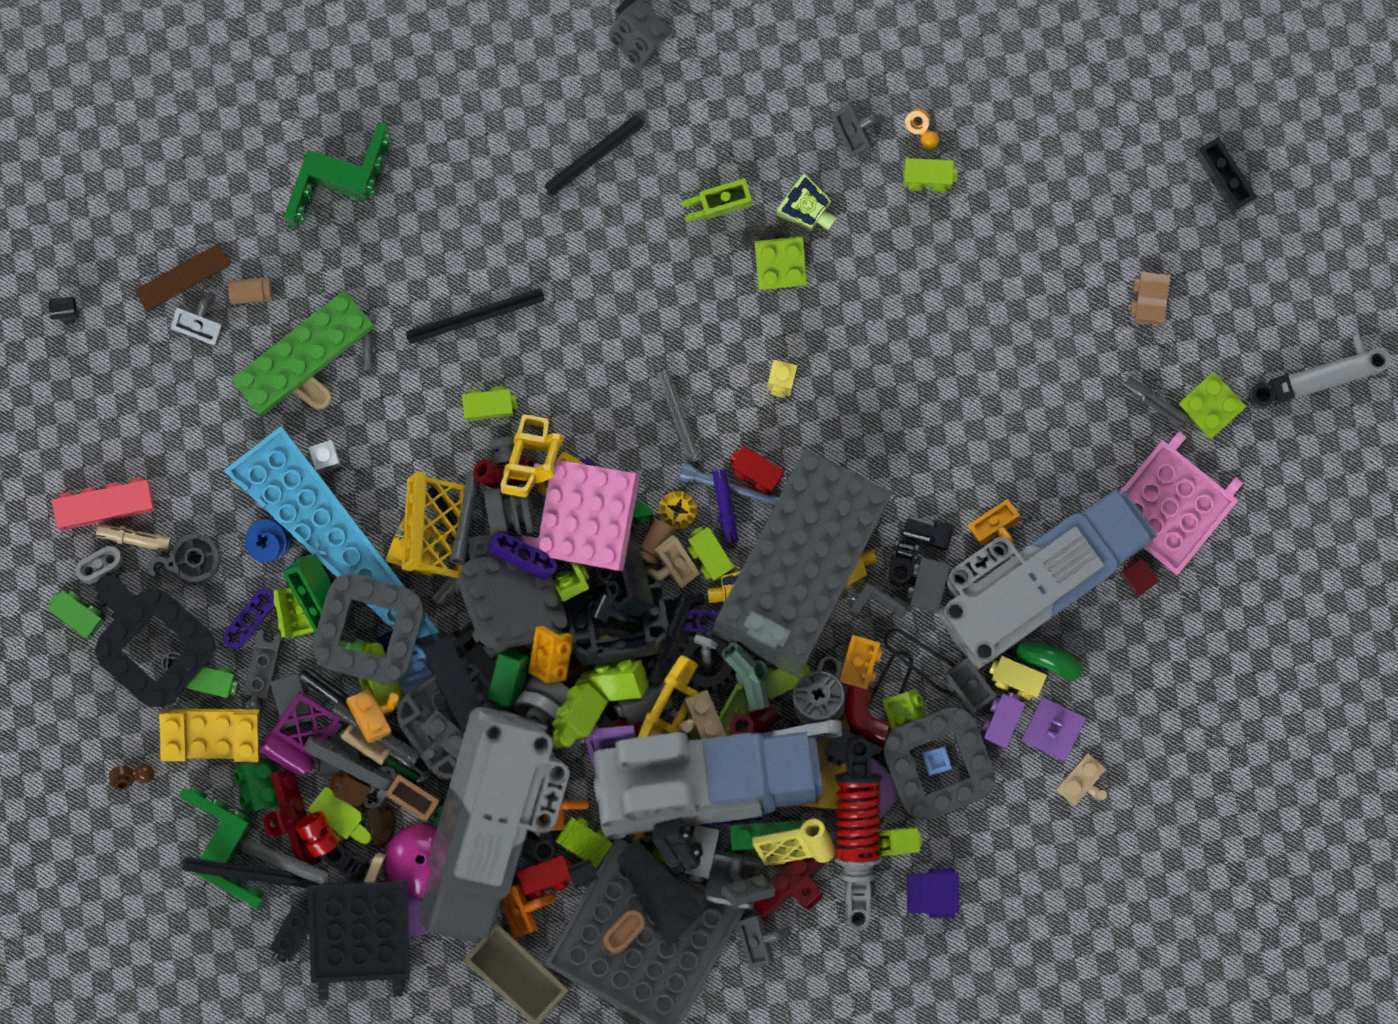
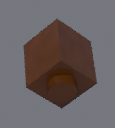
(349, 788)

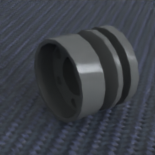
(508, 511)
(827, 708)

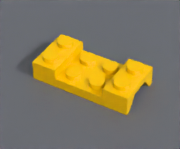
(209, 734)

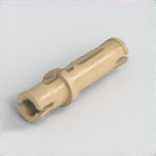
(129, 536)

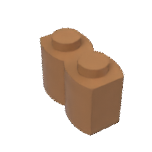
(1151, 298)

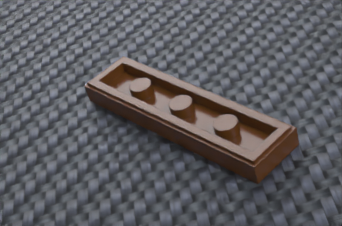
(182, 277)

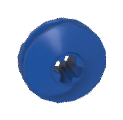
(278, 540)

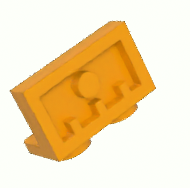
(550, 655)
(859, 662)

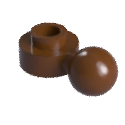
(124, 776)

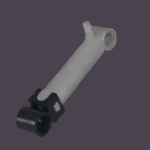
(1321, 377)

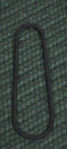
(909, 664)
(885, 671)

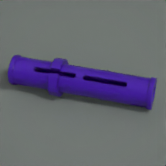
(725, 506)

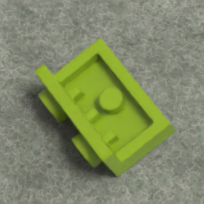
(291, 618)

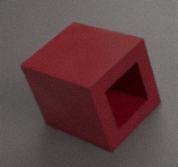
(1138, 576)

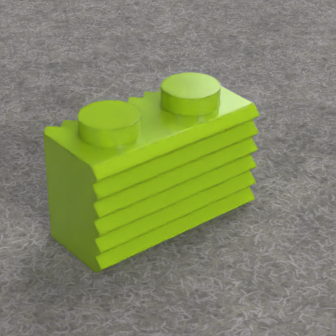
(584, 841)
(899, 841)

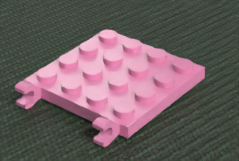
(1178, 503)
(587, 515)

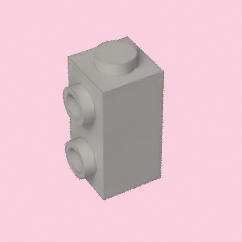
(708, 839)

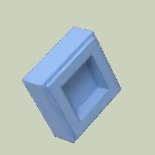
(936, 761)

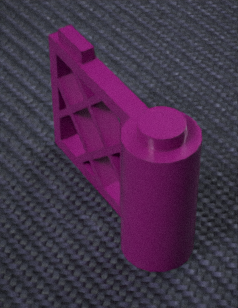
(285, 748)

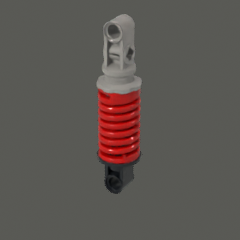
(858, 829)

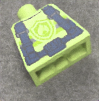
(806, 206)

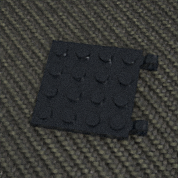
(358, 933)

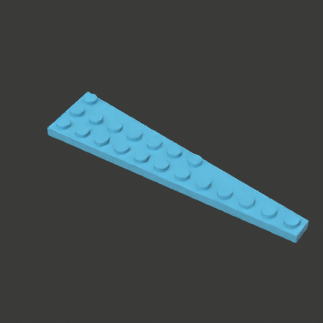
(302, 502)

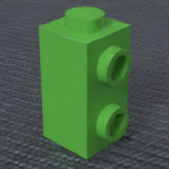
(76, 615)
(215, 682)

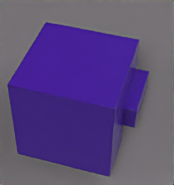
(933, 893)

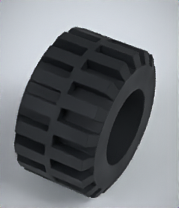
(717, 681)

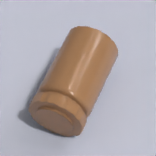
(250, 290)
(656, 536)

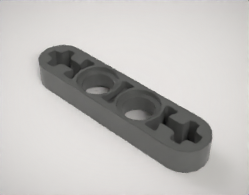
(348, 763)

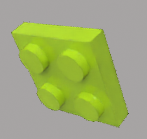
(780, 263)
(1211, 405)

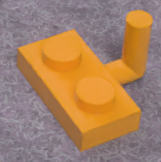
(995, 523)
(370, 715)

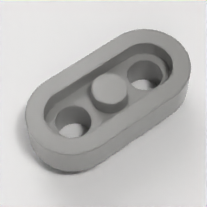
(99, 564)

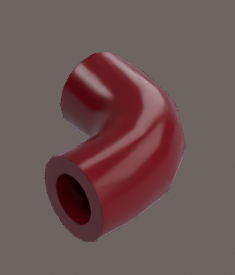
(492, 474)
(861, 719)
(754, 721)

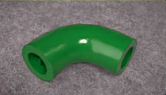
(1051, 658)

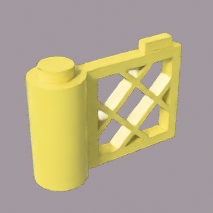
(810, 840)

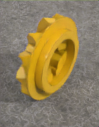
(682, 520)

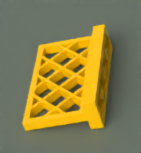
(414, 524)

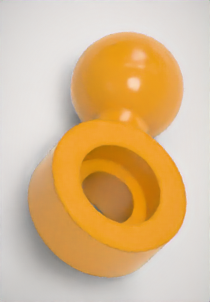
(929, 139)

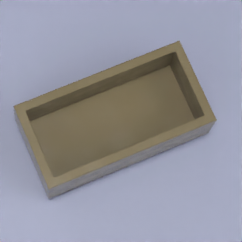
(516, 975)

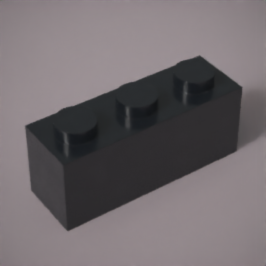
(1225, 175)

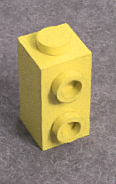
(781, 378)
(1017, 677)

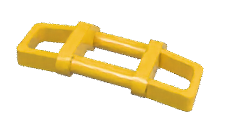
(547, 443)
(653, 725)

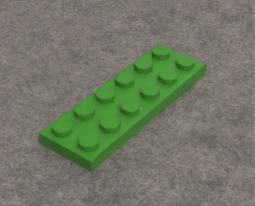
(302, 353)

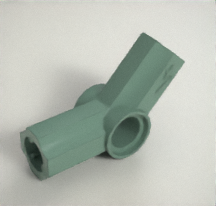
(748, 674)

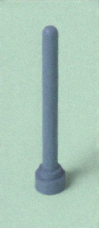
(690, 473)

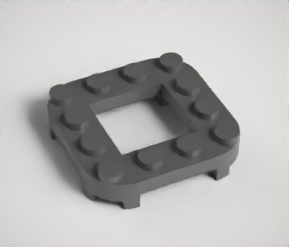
(403, 638)
(926, 729)

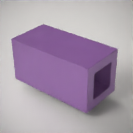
(1003, 721)

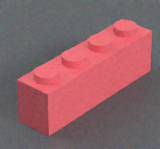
(104, 504)

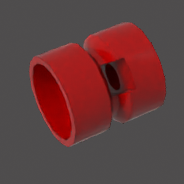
(316, 832)

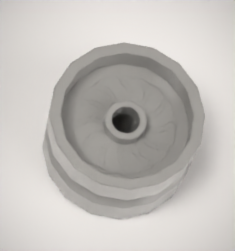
(541, 702)

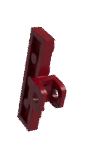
(288, 815)
(793, 881)

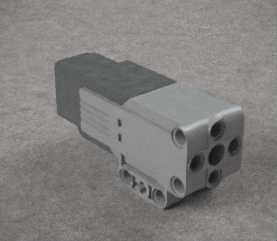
(491, 802)

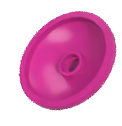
(402, 855)

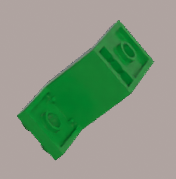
(338, 176)
(225, 844)

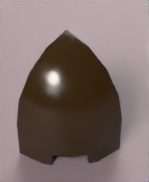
(382, 825)

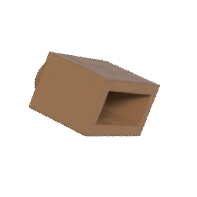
(413, 798)

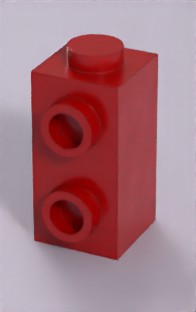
(756, 469)
(545, 876)

